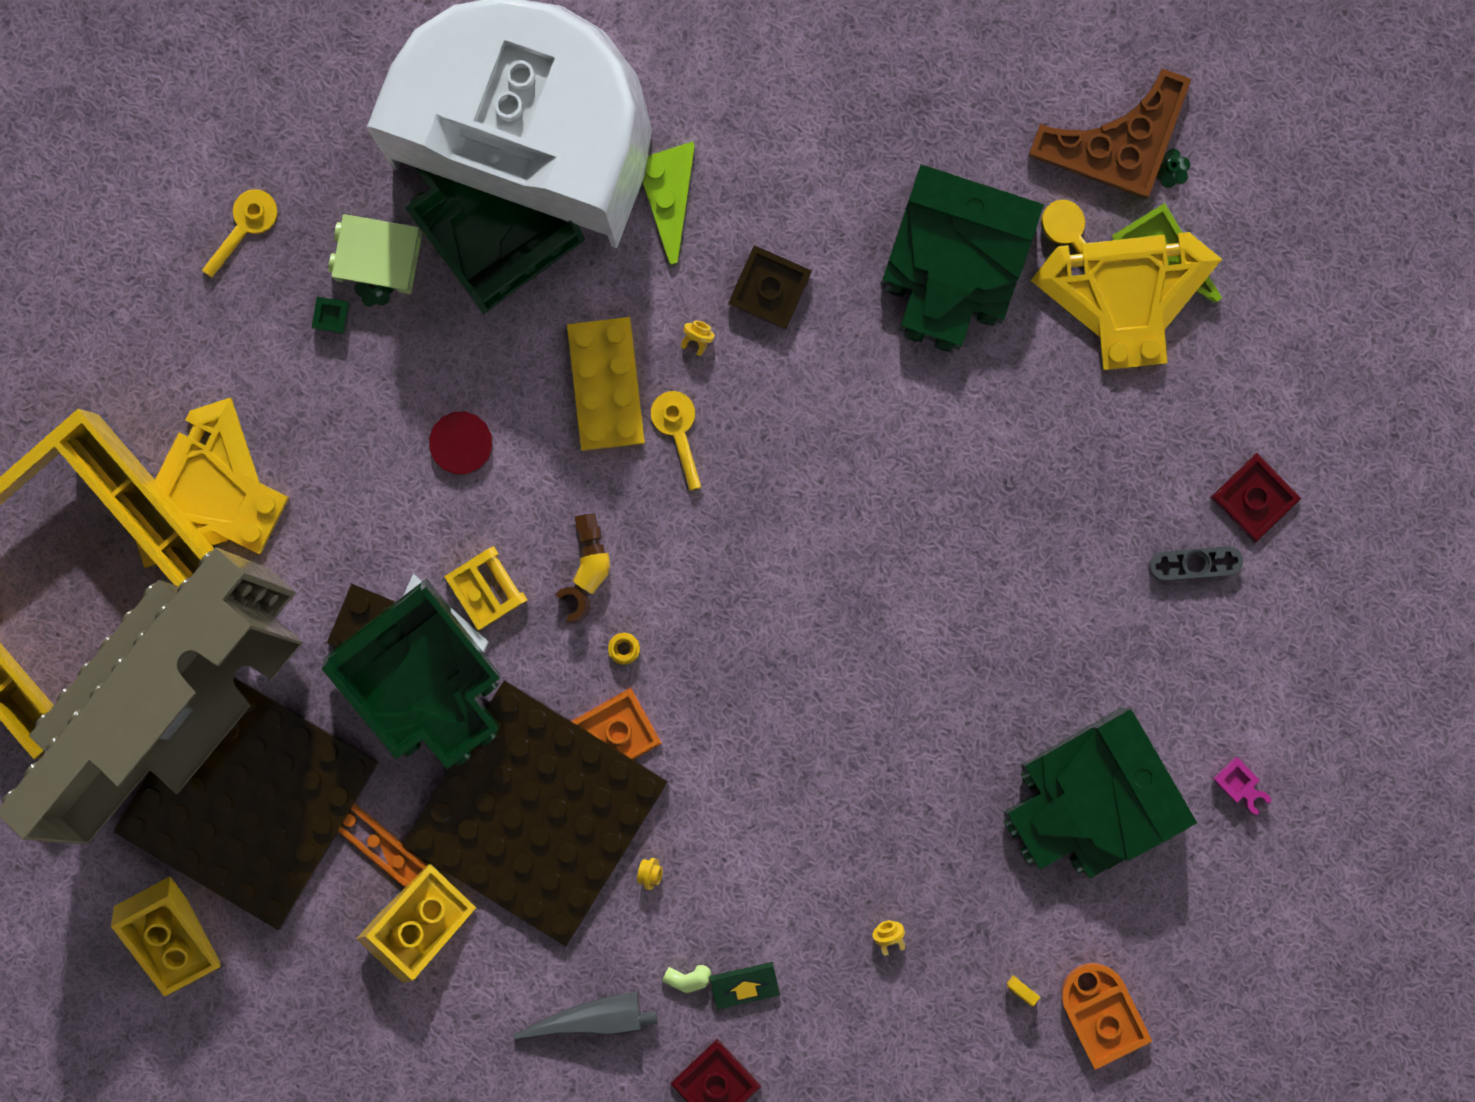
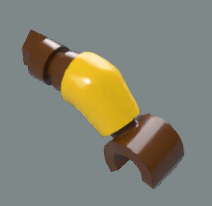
(593, 566)

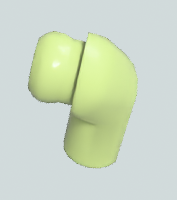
(690, 982)

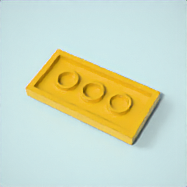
(605, 384)

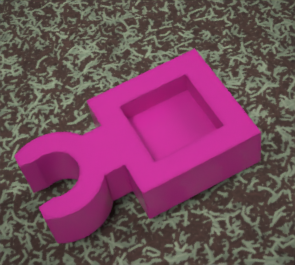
(1239, 783)

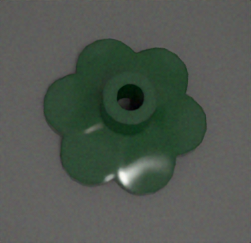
(1170, 176)
(372, 296)

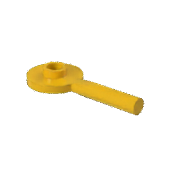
(254, 214)
(1064, 223)
(674, 415)

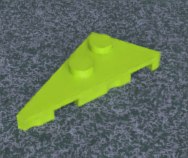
(667, 191)
(1162, 222)

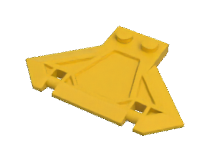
(1128, 291)
(219, 482)

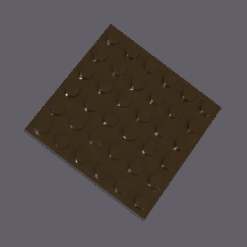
(255, 809)
(536, 814)

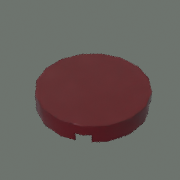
(460, 443)

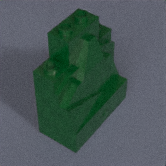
(488, 239)
(958, 255)
(418, 678)
(1098, 798)

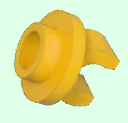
(698, 332)
(887, 934)

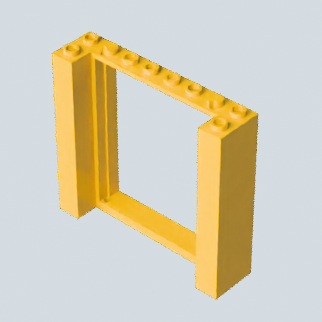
(135, 502)

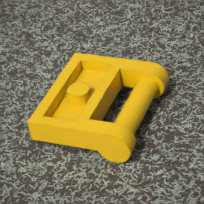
(477, 595)

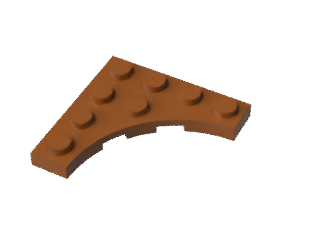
(1122, 151)

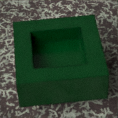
(330, 315)

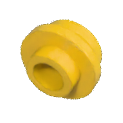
(613, 648)
(649, 873)

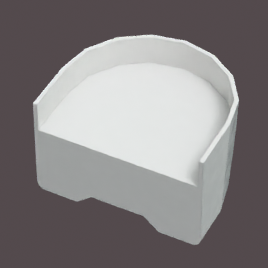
(521, 109)

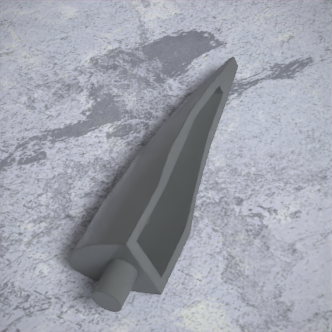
(602, 1016)

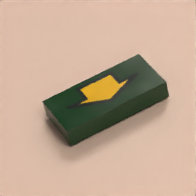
(744, 985)

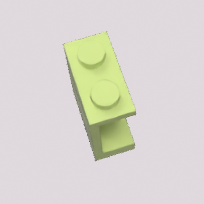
(375, 253)

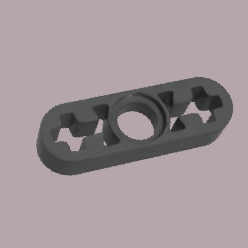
(1218, 553)

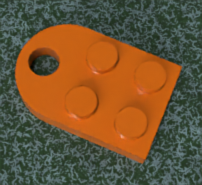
(1104, 1015)

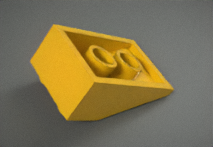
(416, 924)
(165, 936)

